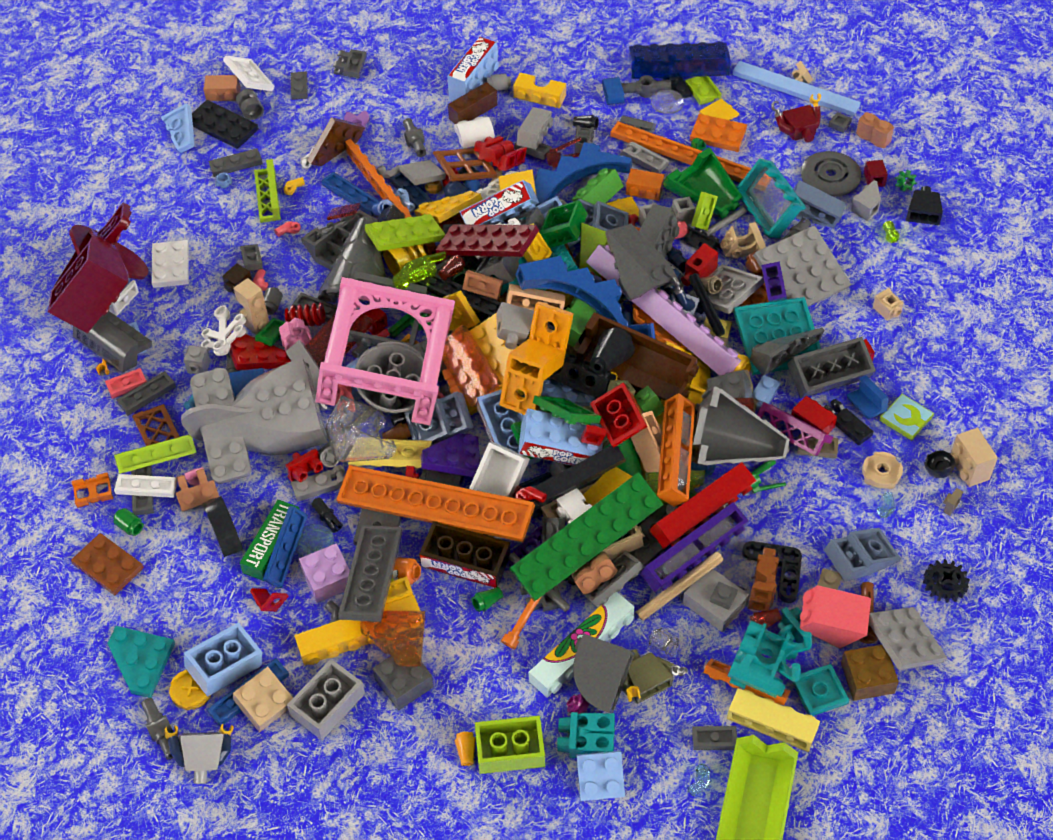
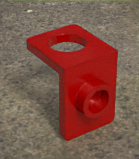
(265, 600)

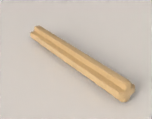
(680, 585)

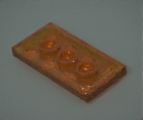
(469, 365)

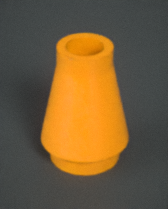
(465, 746)

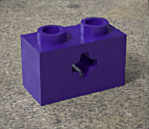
(774, 282)

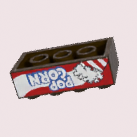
(465, 554)

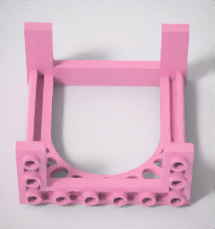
(333, 373)

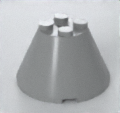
(392, 360)

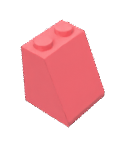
(835, 615)

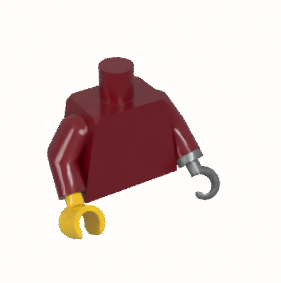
(800, 121)

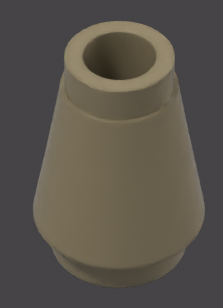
(712, 284)

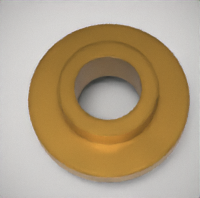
(433, 187)

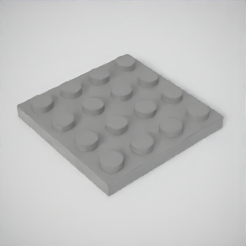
(806, 266)

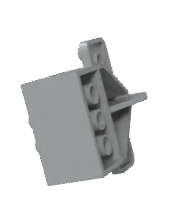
(268, 416)

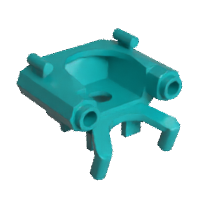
(758, 671)

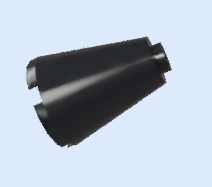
(612, 349)

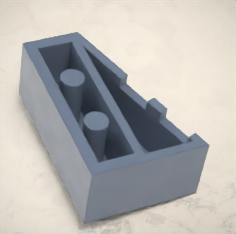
(821, 207)

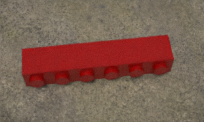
(702, 505)

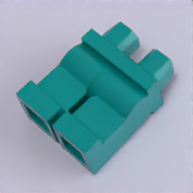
(587, 733)

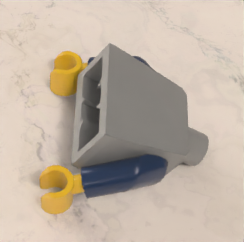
(200, 750)

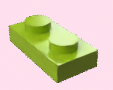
(704, 210)

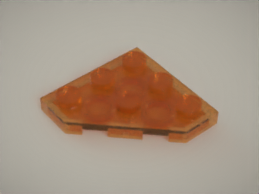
(399, 635)

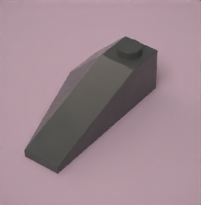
(778, 351)

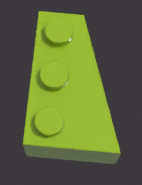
(590, 239)

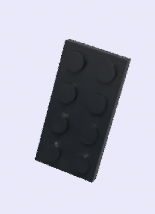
(223, 124)

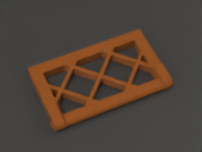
(149, 414)

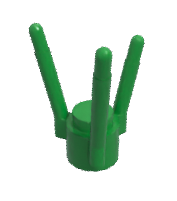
(759, 470)

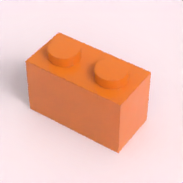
(644, 184)

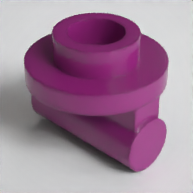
(577, 704)

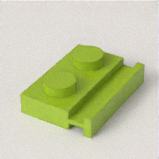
(703, 89)

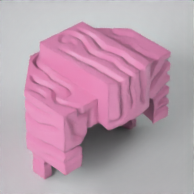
(293, 331)

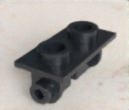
(697, 236)

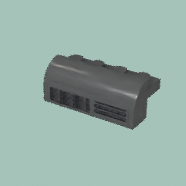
(114, 341)

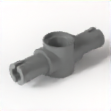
(646, 86)
(414, 137)
(156, 725)

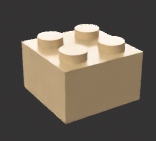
(973, 457)
(263, 699)

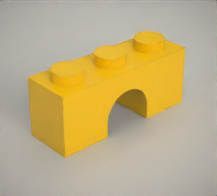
(549, 95)

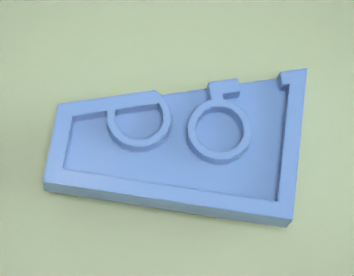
(180, 126)

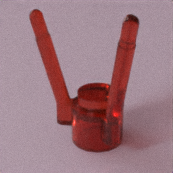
(554, 156)

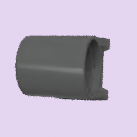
(587, 136)

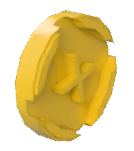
(186, 692)

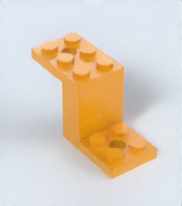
(536, 358)

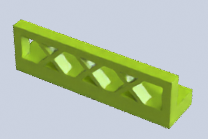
(271, 193)
(155, 453)

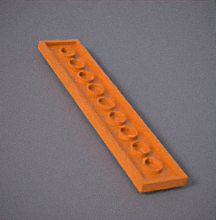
(436, 502)

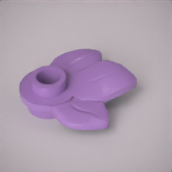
(362, 118)

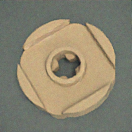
(874, 477)

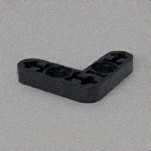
(785, 563)

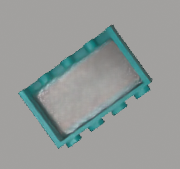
(770, 198)

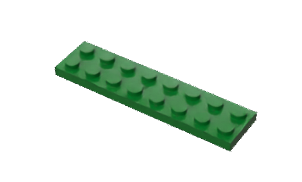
(586, 536)

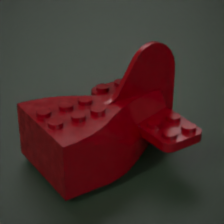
(95, 272)

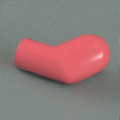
(288, 227)
(259, 281)

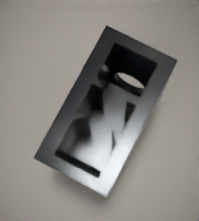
(925, 207)

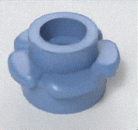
(223, 180)

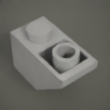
(867, 201)

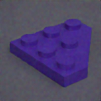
(453, 455)

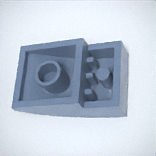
(604, 216)
(448, 419)
(861, 553)

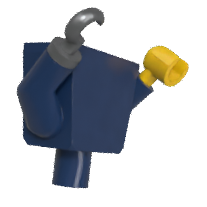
(689, 302)

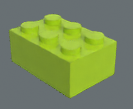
(510, 744)

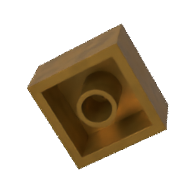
(869, 672)

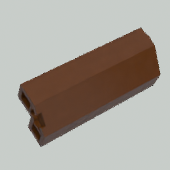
(652, 364)

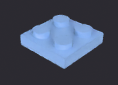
(600, 775)

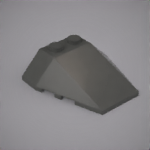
(328, 242)
(638, 262)

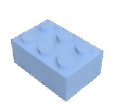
(222, 659)

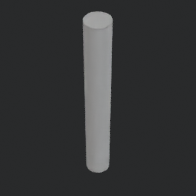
(725, 221)

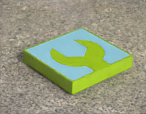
(906, 417)

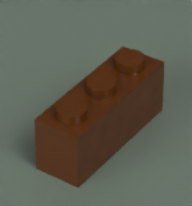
(473, 103)

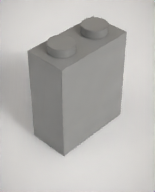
(698, 600)

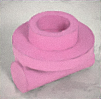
(192, 478)

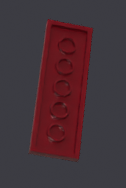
(488, 240)

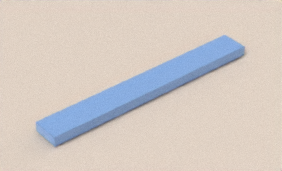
(796, 88)

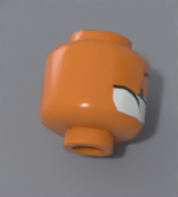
(406, 567)

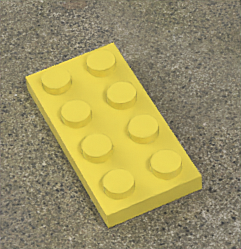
(407, 454)

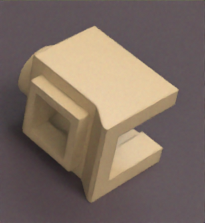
(888, 304)

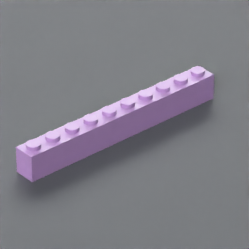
(673, 319)

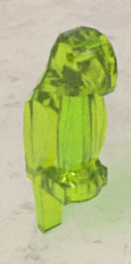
(417, 270)

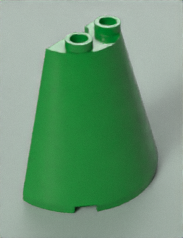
(707, 176)

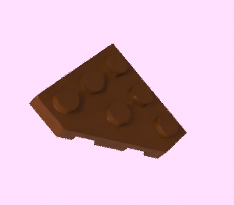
(333, 140)

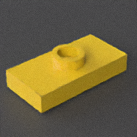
(398, 590)

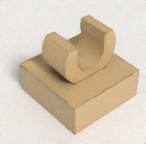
(802, 73)

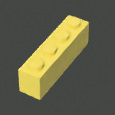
(773, 719)

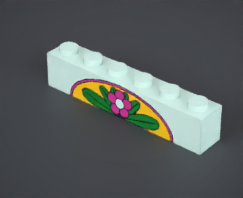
(601, 624)

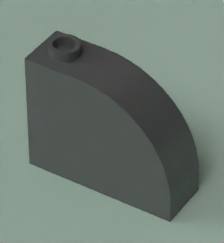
(600, 671)

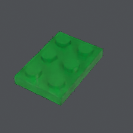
(566, 409)

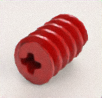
(309, 316)

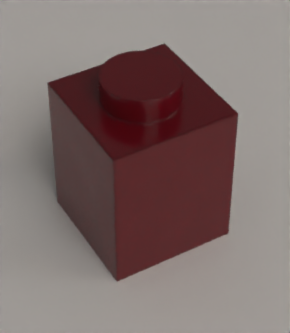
(875, 171)

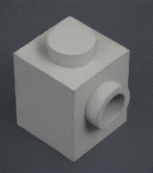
(197, 359)

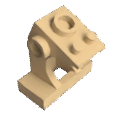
(752, 241)

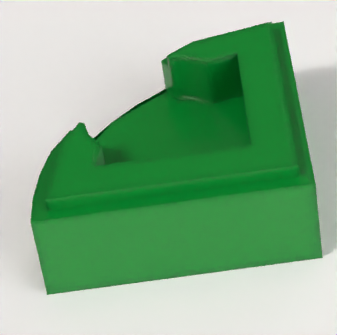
(698, 144)

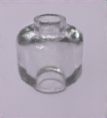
(664, 642)

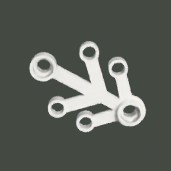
(223, 344)

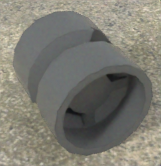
(249, 104)

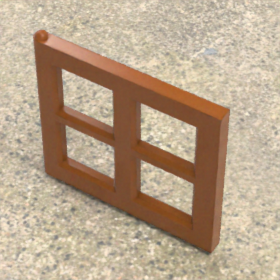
(447, 166)

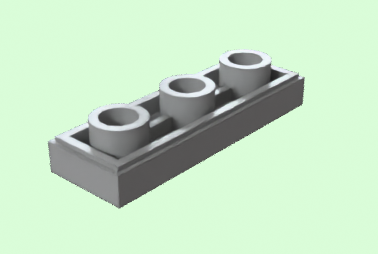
(298, 351)

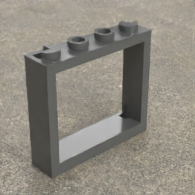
(369, 340)

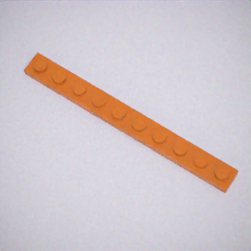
(672, 148)
(378, 183)

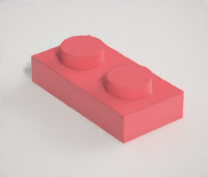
(125, 383)

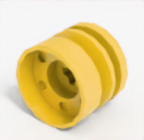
(399, 257)

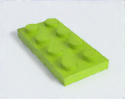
(404, 232)

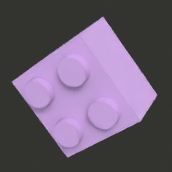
(325, 572)

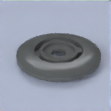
(835, 161)

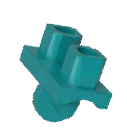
(791, 625)

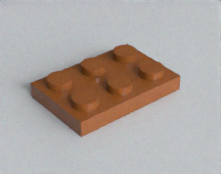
(107, 564)

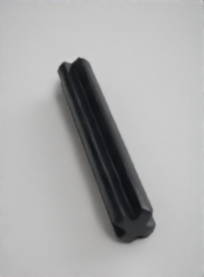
(706, 305)

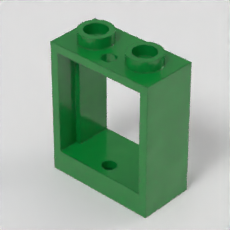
(557, 234)

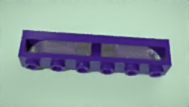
(694, 547)

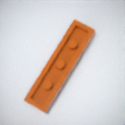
(719, 671)

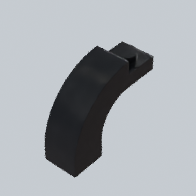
(222, 526)

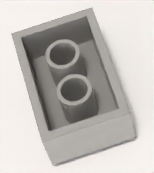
(326, 699)

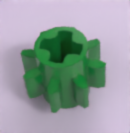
(909, 182)

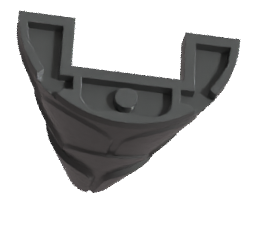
(357, 255)
(733, 433)

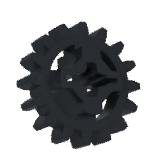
(949, 581)

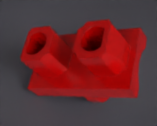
(303, 464)

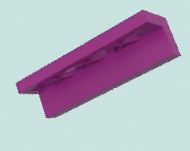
(798, 424)

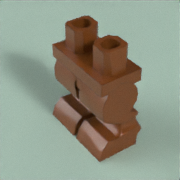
(764, 585)

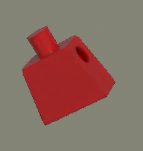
(702, 262)

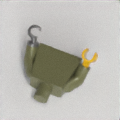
(649, 676)

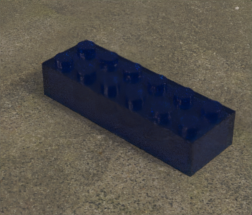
(679, 60)

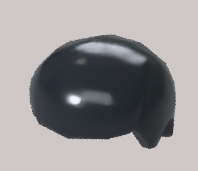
(939, 464)

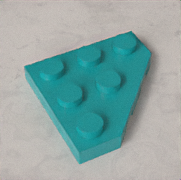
(140, 658)

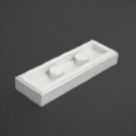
(146, 485)

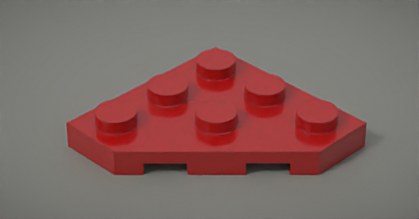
(253, 354)

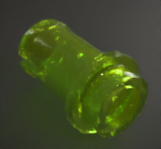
(891, 234)

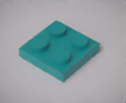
(820, 690)

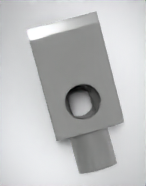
(513, 324)

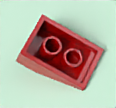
(619, 414)

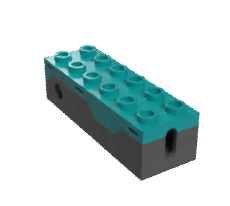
(506, 267)

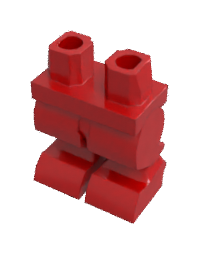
(500, 152)

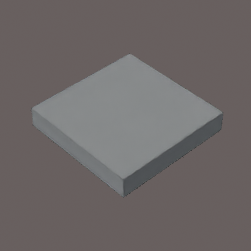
(422, 172)

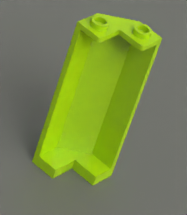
(757, 791)

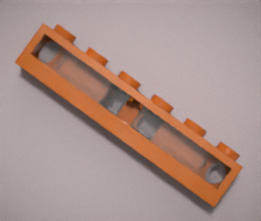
(676, 450)

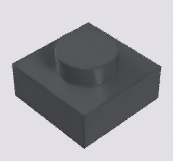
(840, 122)
(723, 595)

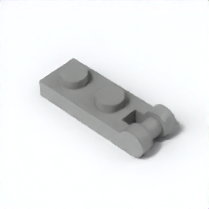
(645, 157)
(319, 483)

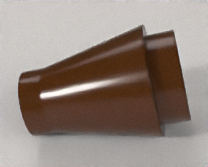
(398, 432)

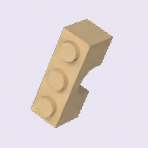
(253, 301)

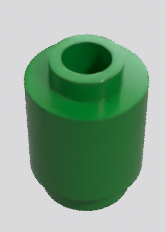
(128, 522)

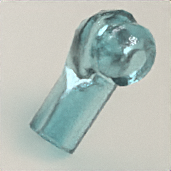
(702, 780)

